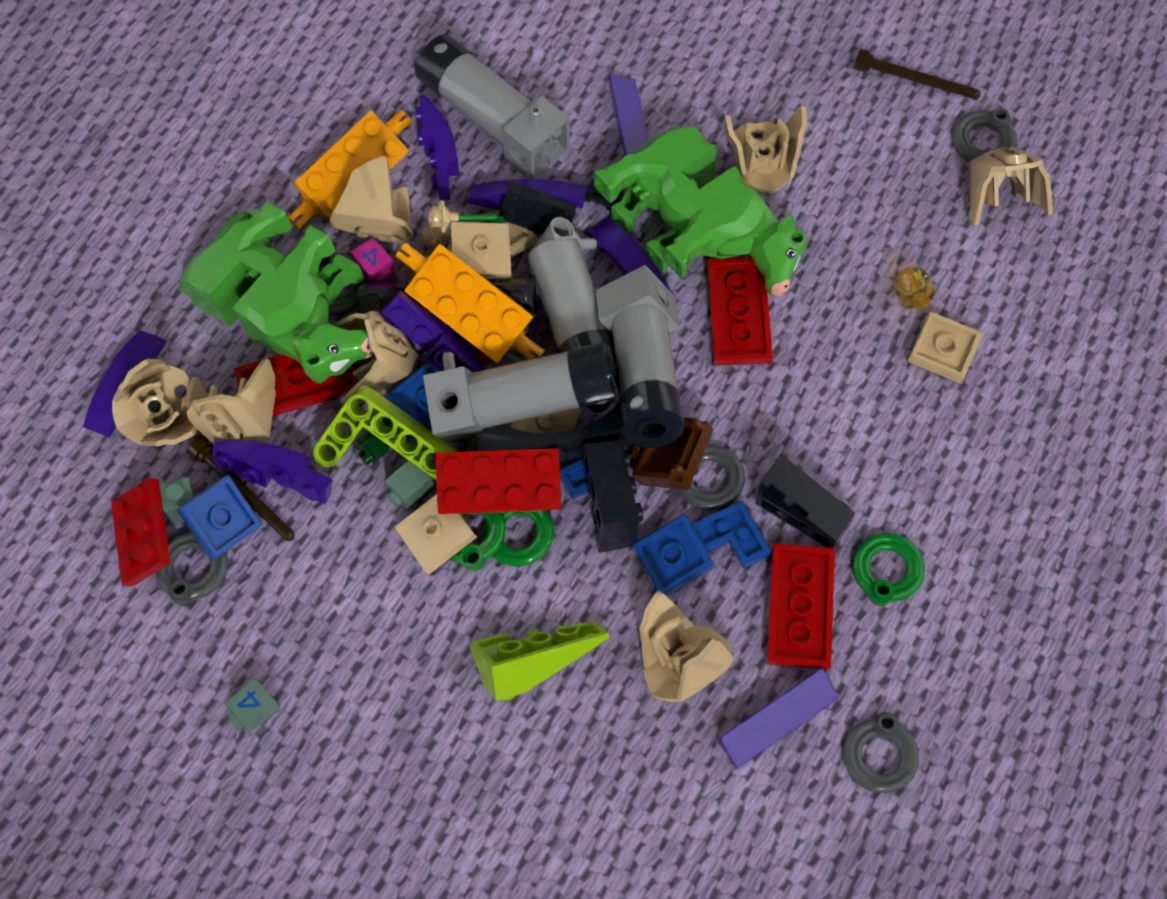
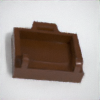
(673, 463)

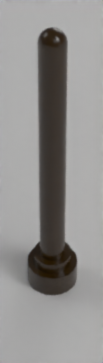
(866, 61)
(202, 450)

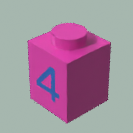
(373, 261)

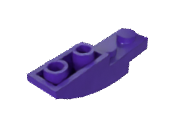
(438, 144)
(429, 333)
(263, 461)

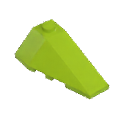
(521, 664)

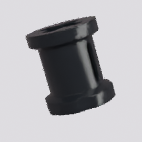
(594, 195)

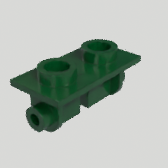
(372, 446)

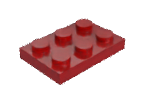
(140, 532)

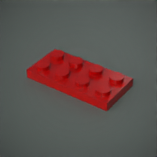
(738, 312)
(295, 388)
(498, 481)
(801, 607)

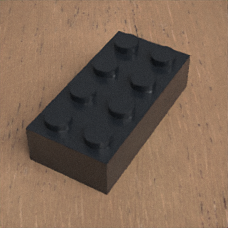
(534, 208)

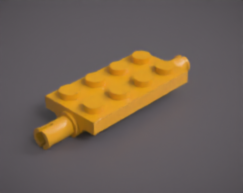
(328, 176)
(469, 303)

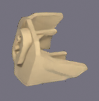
(778, 144)
(1026, 171)
(371, 207)
(393, 354)
(131, 411)
(238, 417)
(677, 653)

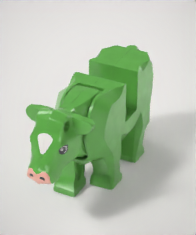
(704, 213)
(277, 295)

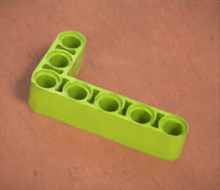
(372, 421)

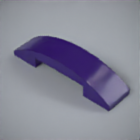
(622, 248)
(138, 348)

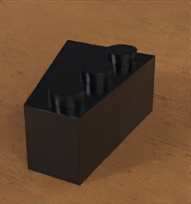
(612, 494)
(803, 503)

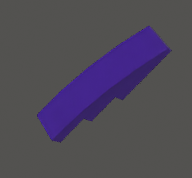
(492, 193)

